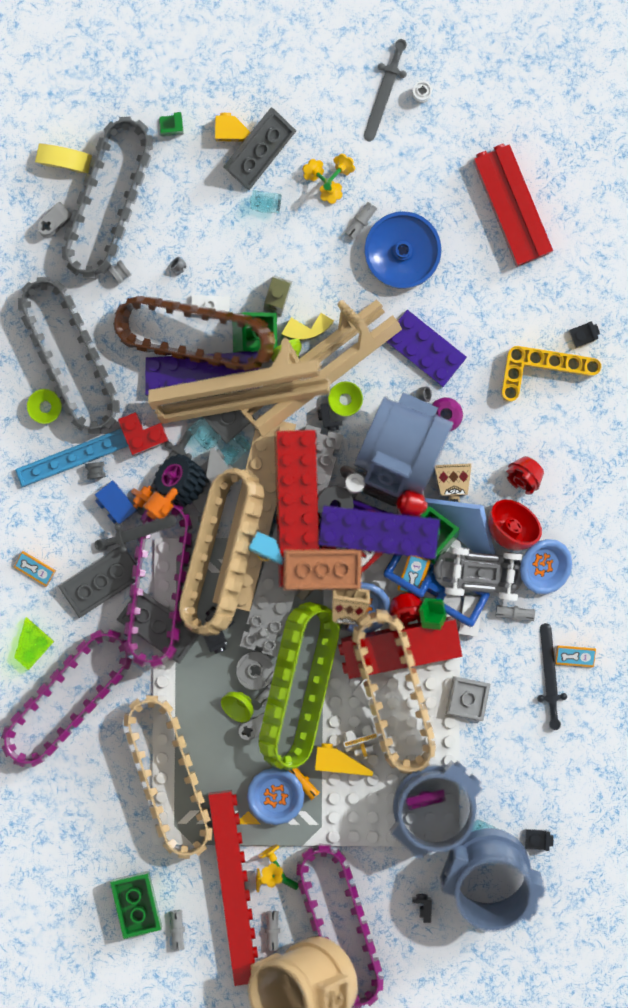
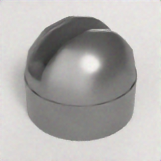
(177, 265)
(424, 394)

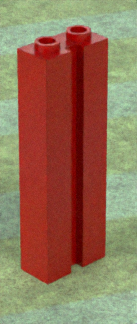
(512, 204)
(384, 654)

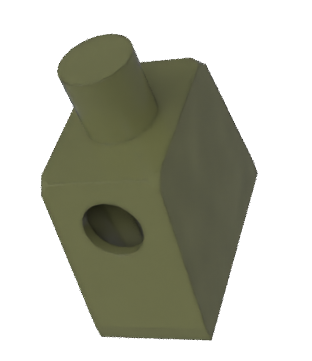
(277, 295)

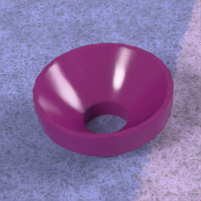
(454, 406)

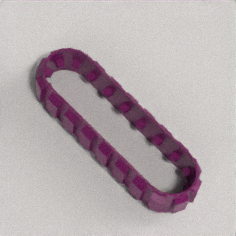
(135, 591)
(89, 705)
(324, 849)

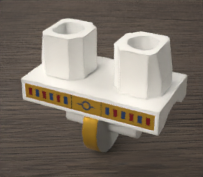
(354, 744)

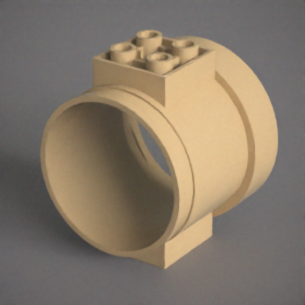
(317, 967)

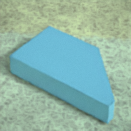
(266, 547)

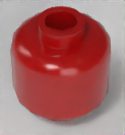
(411, 503)

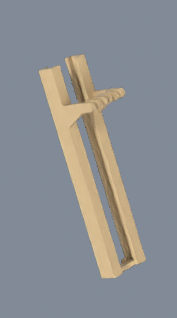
(349, 326)
(285, 370)

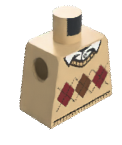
(453, 480)
(349, 606)

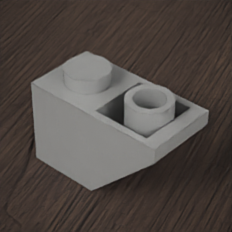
(215, 465)

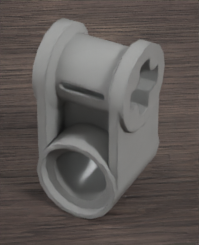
(56, 217)
(254, 723)

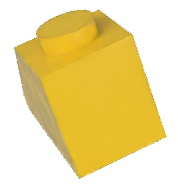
(229, 129)

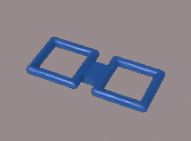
(432, 586)

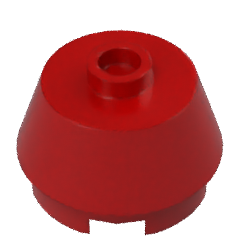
(525, 474)
(406, 608)

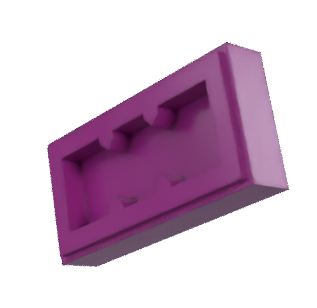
(425, 799)

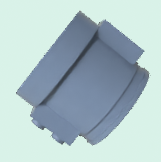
(403, 445)
(451, 771)
(485, 847)

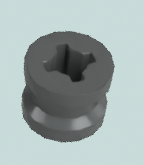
(95, 470)

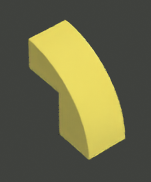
(63, 158)
(297, 330)

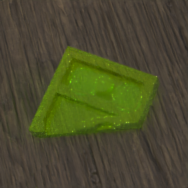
(32, 644)

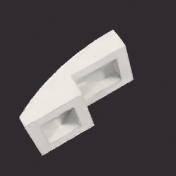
(468, 606)
(379, 679)

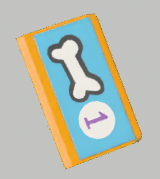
(34, 568)
(415, 571)
(575, 656)

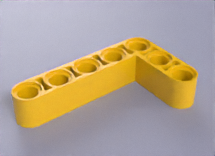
(544, 363)

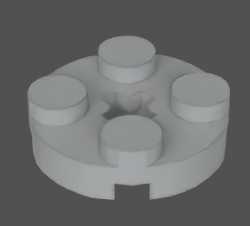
(244, 672)

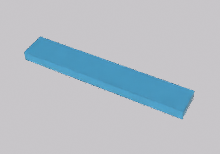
(71, 457)

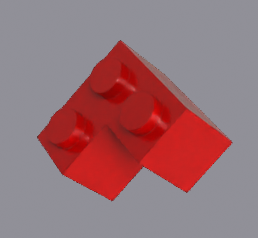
(141, 439)

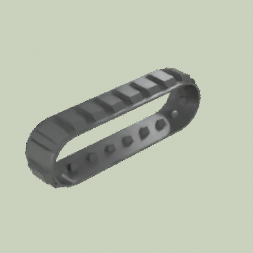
(89, 182)
(23, 304)

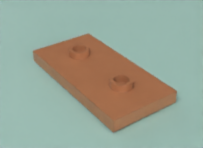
(322, 569)

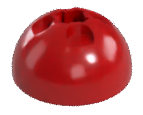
(513, 525)

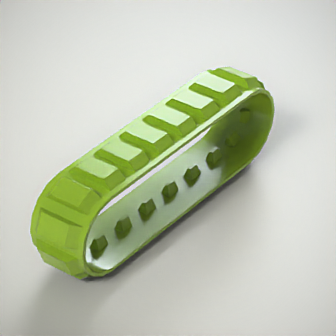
(282, 683)

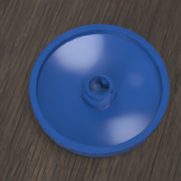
(403, 250)

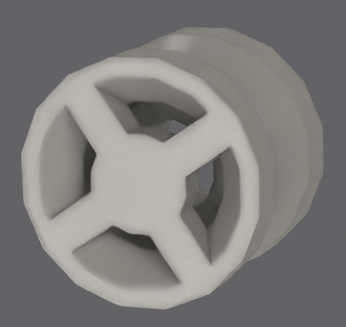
(119, 272)

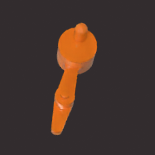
(154, 503)

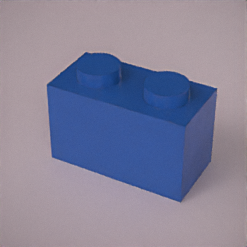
(115, 502)

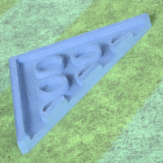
(470, 519)

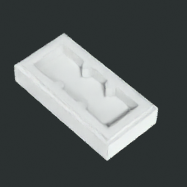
(215, 302)

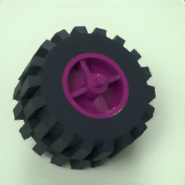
(183, 475)

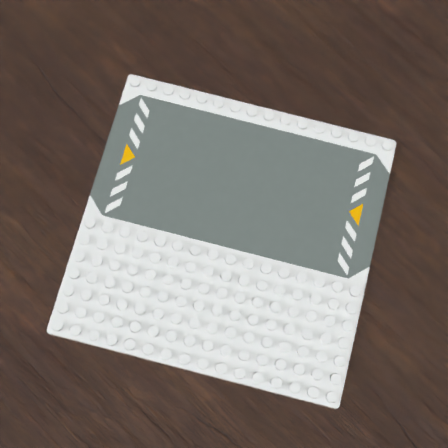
(349, 806)

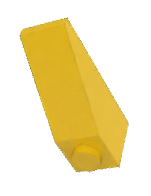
(334, 760)

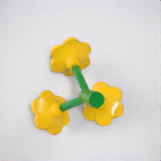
(329, 190)
(273, 873)

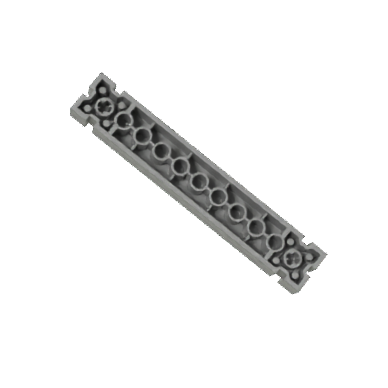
(271, 602)

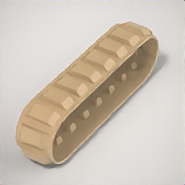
(204, 546)
(422, 761)
(150, 792)

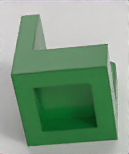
(171, 124)
(432, 613)

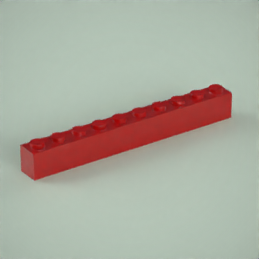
(233, 884)

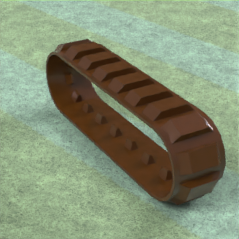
(122, 329)

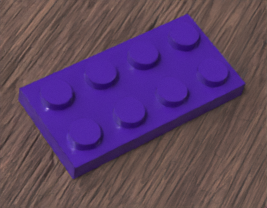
(426, 349)

